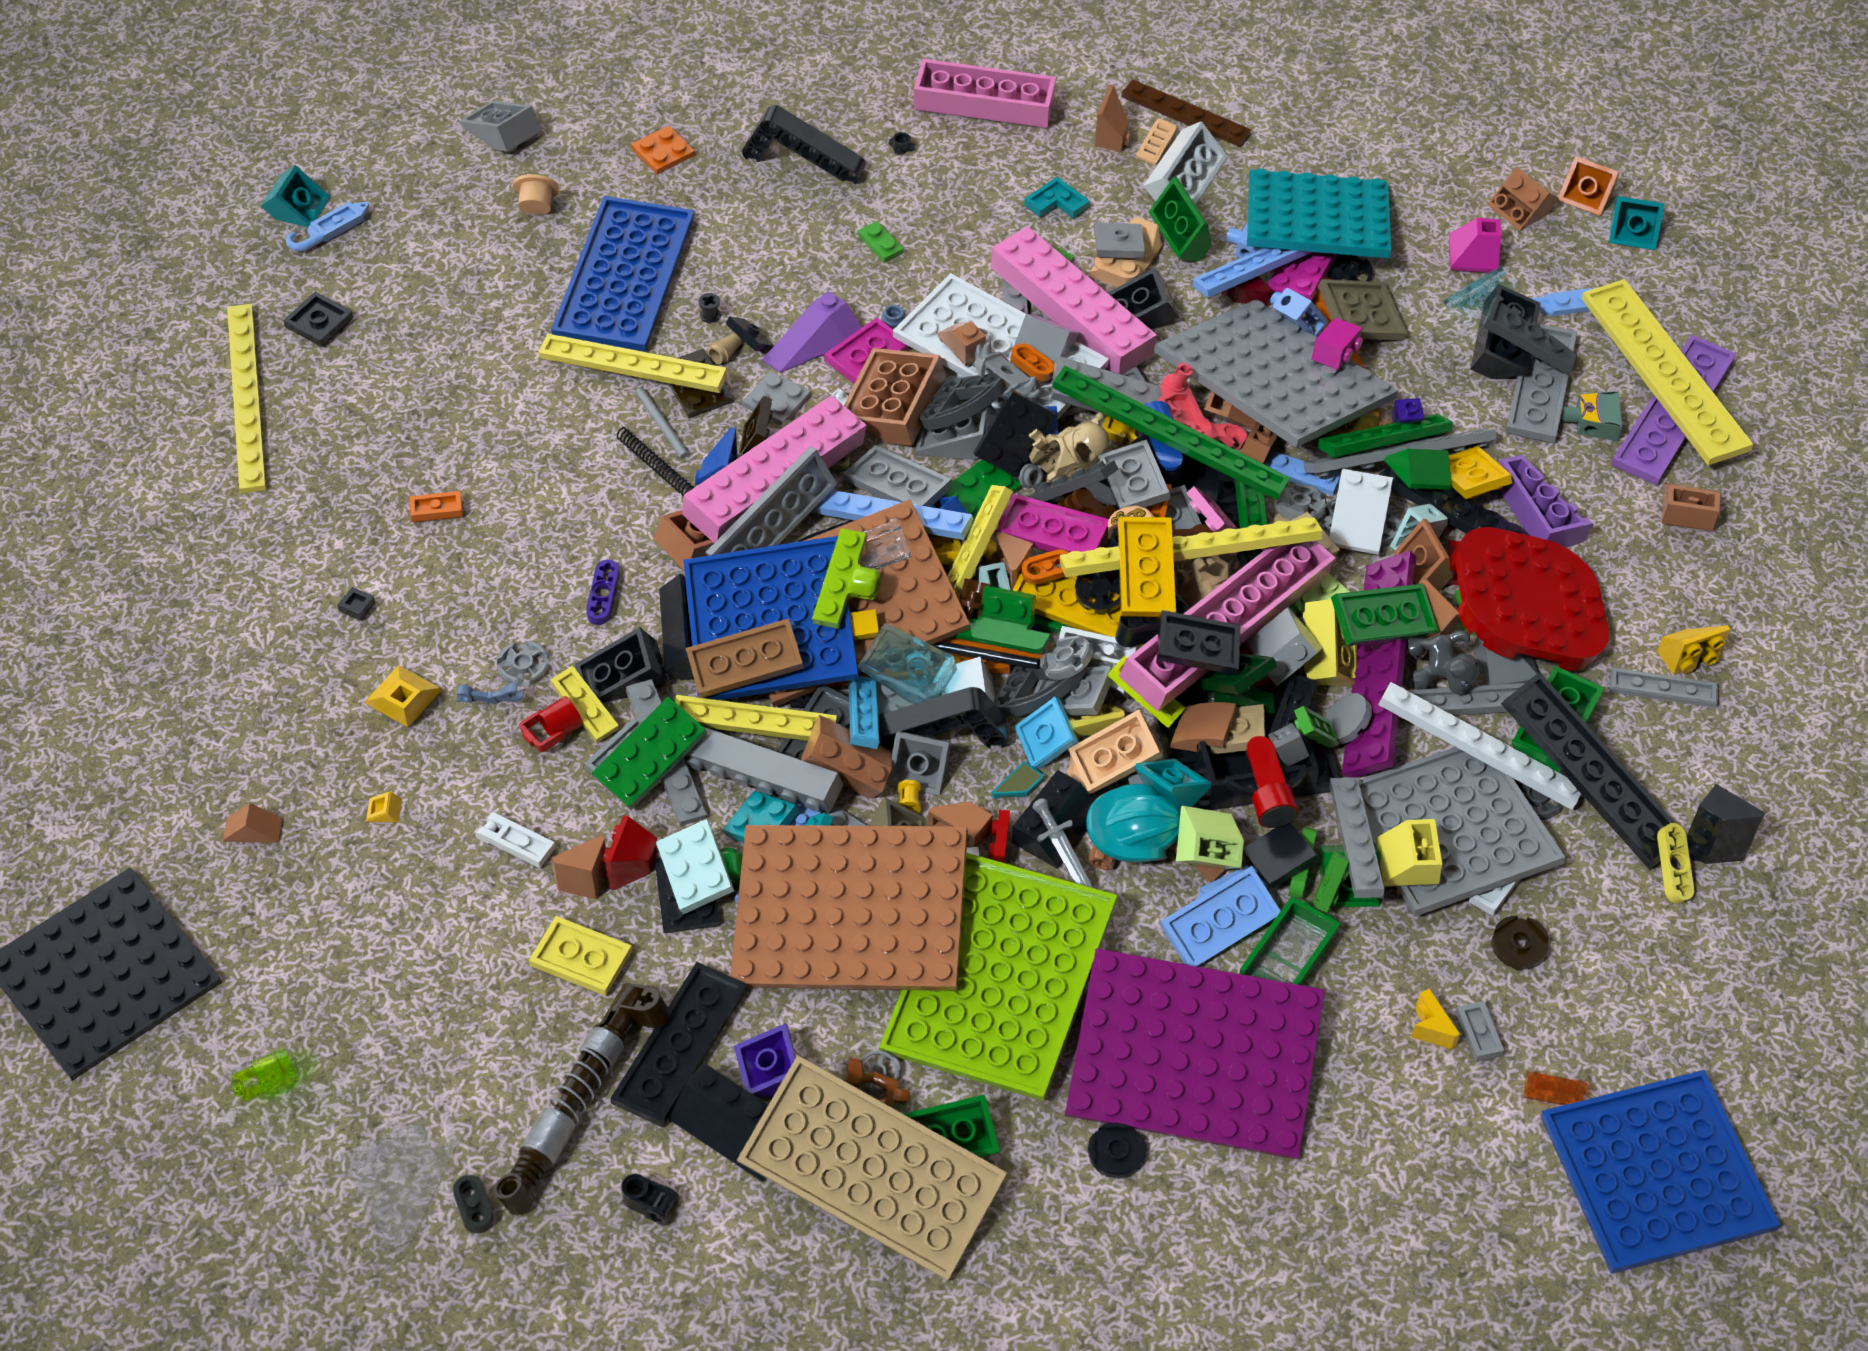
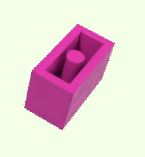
(1337, 343)

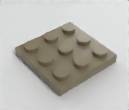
(1364, 305)

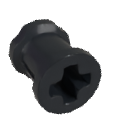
(709, 305)

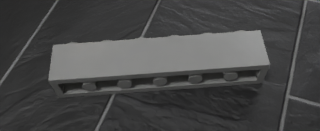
(766, 770)

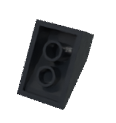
(1147, 299)
(622, 664)

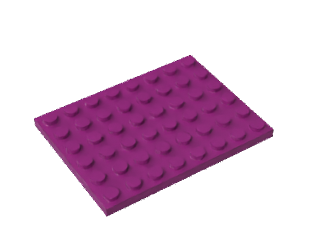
(1196, 1053)

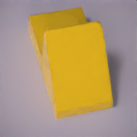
(1435, 1023)

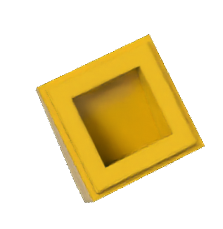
(384, 808)

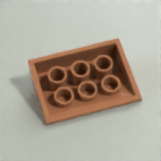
(894, 393)

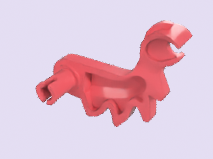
(1186, 410)

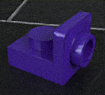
(1407, 411)

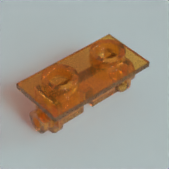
(1553, 1089)

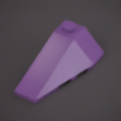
(814, 333)

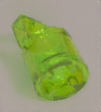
(272, 1071)

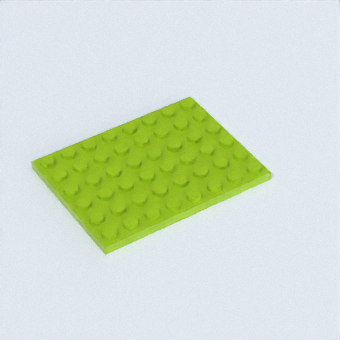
(1019, 980)

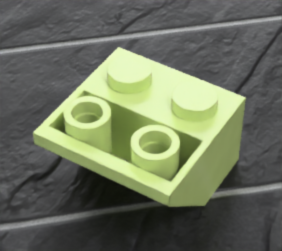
(1209, 839)

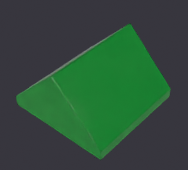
(1422, 468)

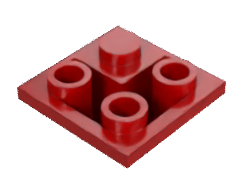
(630, 853)

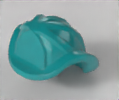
(1133, 824)

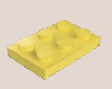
(580, 955)

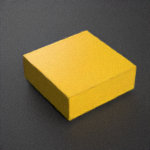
(864, 624)

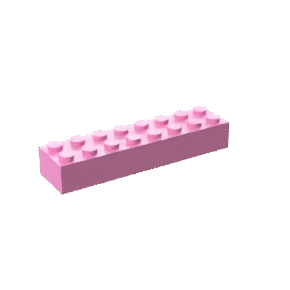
(1073, 300)
(732, 490)

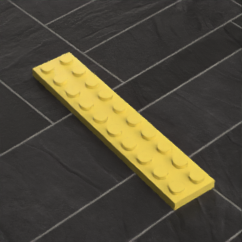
(1667, 372)

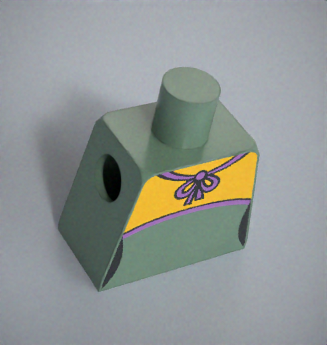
(1596, 415)

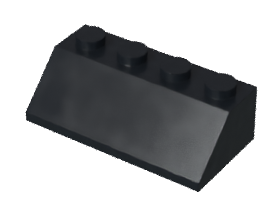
(1492, 353)
(676, 628)
(718, 1113)

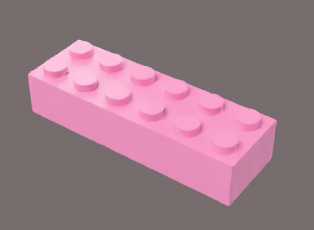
(984, 93)

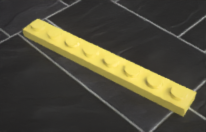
(633, 363)

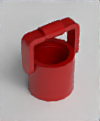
(556, 719)

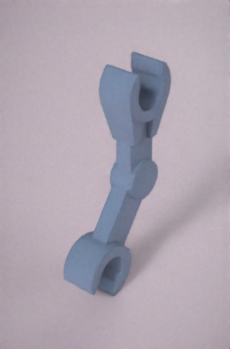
(507, 693)

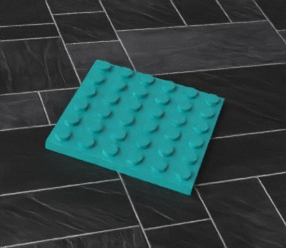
(1318, 213)

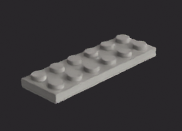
(1133, 388)
(1540, 394)
(779, 506)

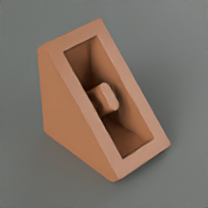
(252, 825)

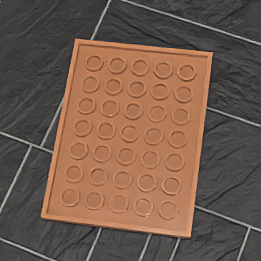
(911, 592)
(850, 907)

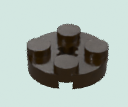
(1517, 956)

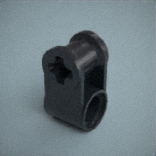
(653, 1201)

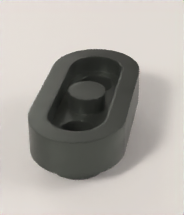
(473, 1205)

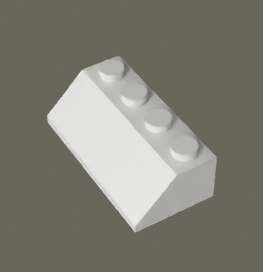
(1192, 159)

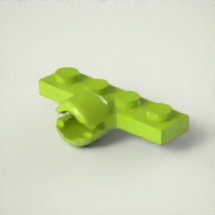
(845, 579)

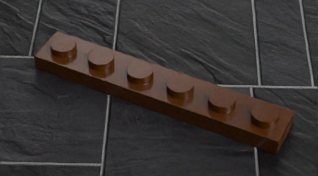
(1185, 112)

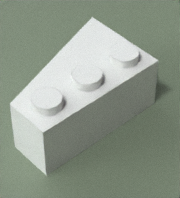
(1104, 651)

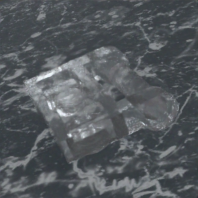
(886, 549)

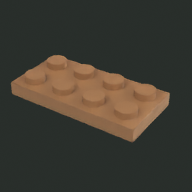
(744, 658)

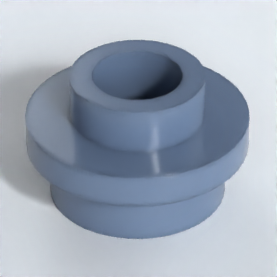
(893, 315)

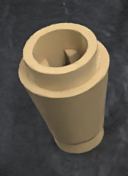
(723, 349)

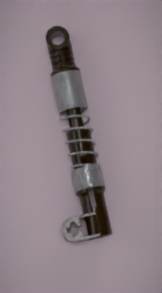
(555, 1124)

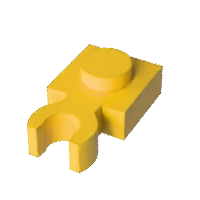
(1119, 431)

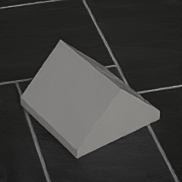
(1046, 336)
(919, 760)

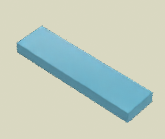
(863, 712)

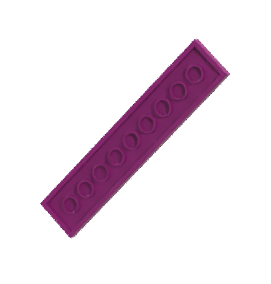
(1377, 667)

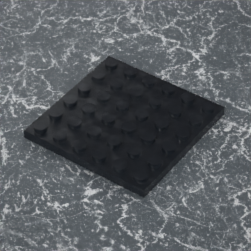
(102, 973)

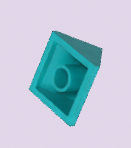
(1173, 781)

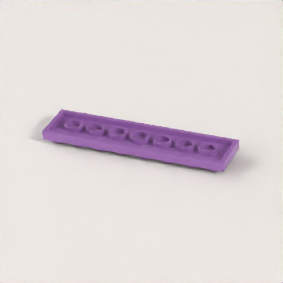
(1655, 435)

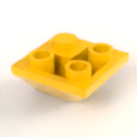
(1684, 648)
(403, 696)

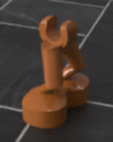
(856, 1077)

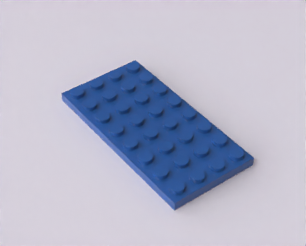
(623, 273)

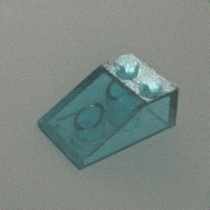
(908, 665)

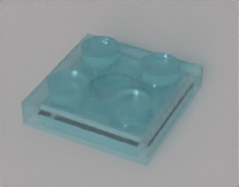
(1475, 288)

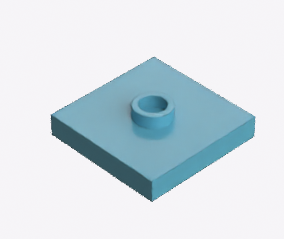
(1046, 733)

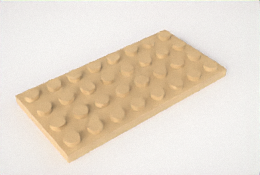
(872, 1167)

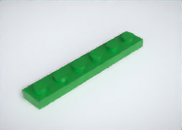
(1384, 435)

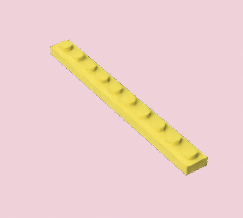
(246, 399)
(1202, 545)

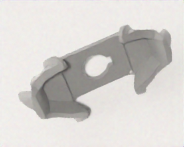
(999, 363)

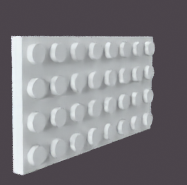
(962, 302)

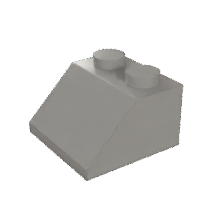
(1287, 642)

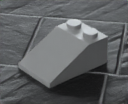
(503, 124)
(957, 439)

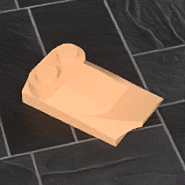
(1122, 270)
(1113, 752)

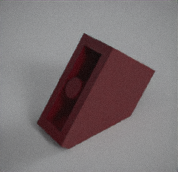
(1250, 290)

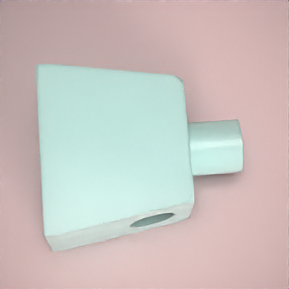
(1413, 517)

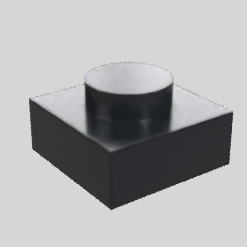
(356, 603)

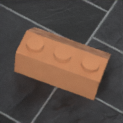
(859, 767)

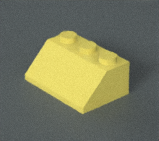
(1335, 661)

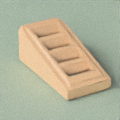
(1162, 130)

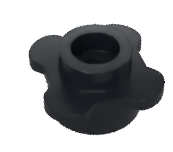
(901, 142)

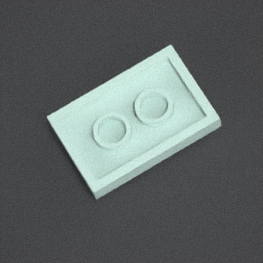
(694, 866)

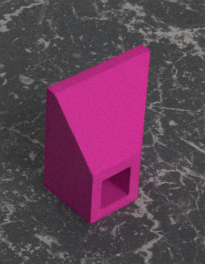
(1476, 246)

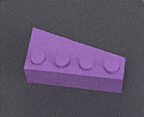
(1540, 506)

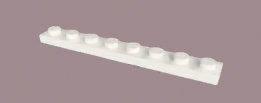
(1480, 745)

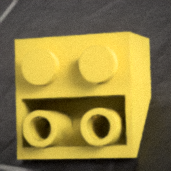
(1410, 854)

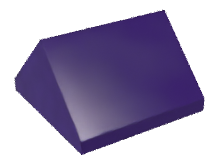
(765, 1060)

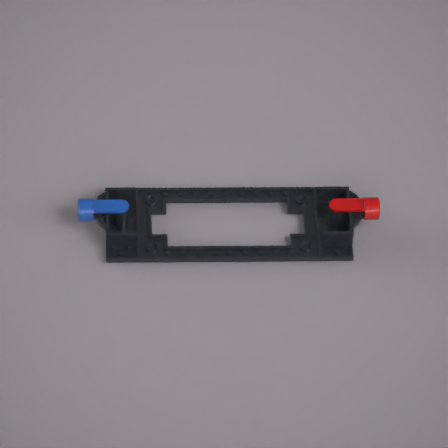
(1256, 773)

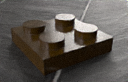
(755, 427)

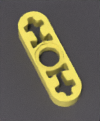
(1670, 874)

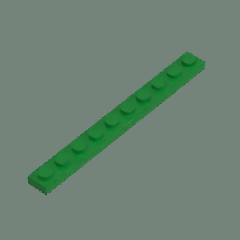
(1171, 432)

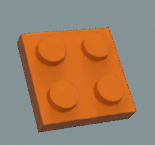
(663, 149)

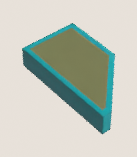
(1019, 782)

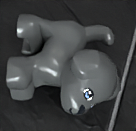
(1458, 670)

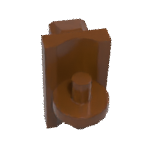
(972, 597)

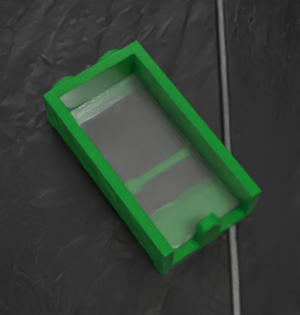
(1292, 944)

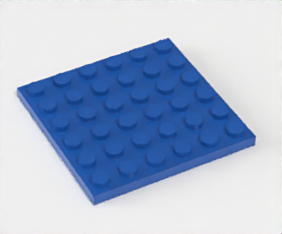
(763, 587)
(1659, 1171)

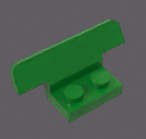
(1007, 622)

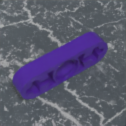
(599, 583)

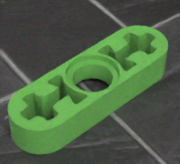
(1298, 881)

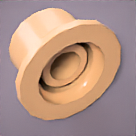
(535, 193)

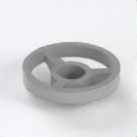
(880, 1064)

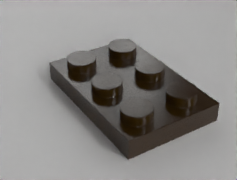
(700, 401)

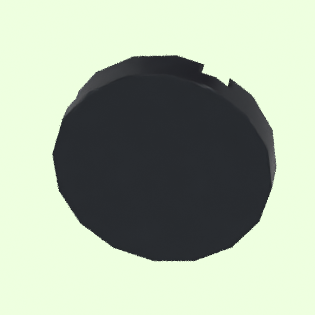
(1109, 1154)

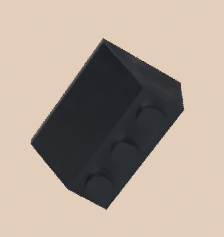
(1066, 802)
(1723, 828)

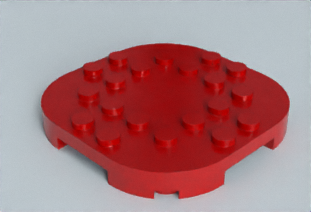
(1529, 598)

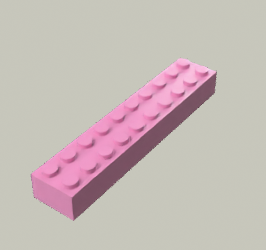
(1247, 599)

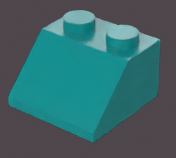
(295, 198)
(1635, 222)

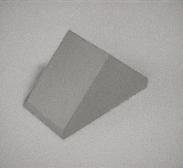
(1288, 745)

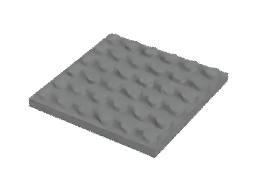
(1481, 822)

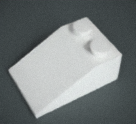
(1360, 511)

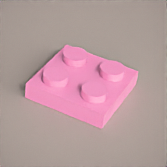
(1204, 504)

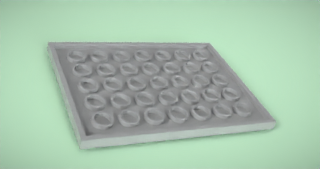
(1268, 373)

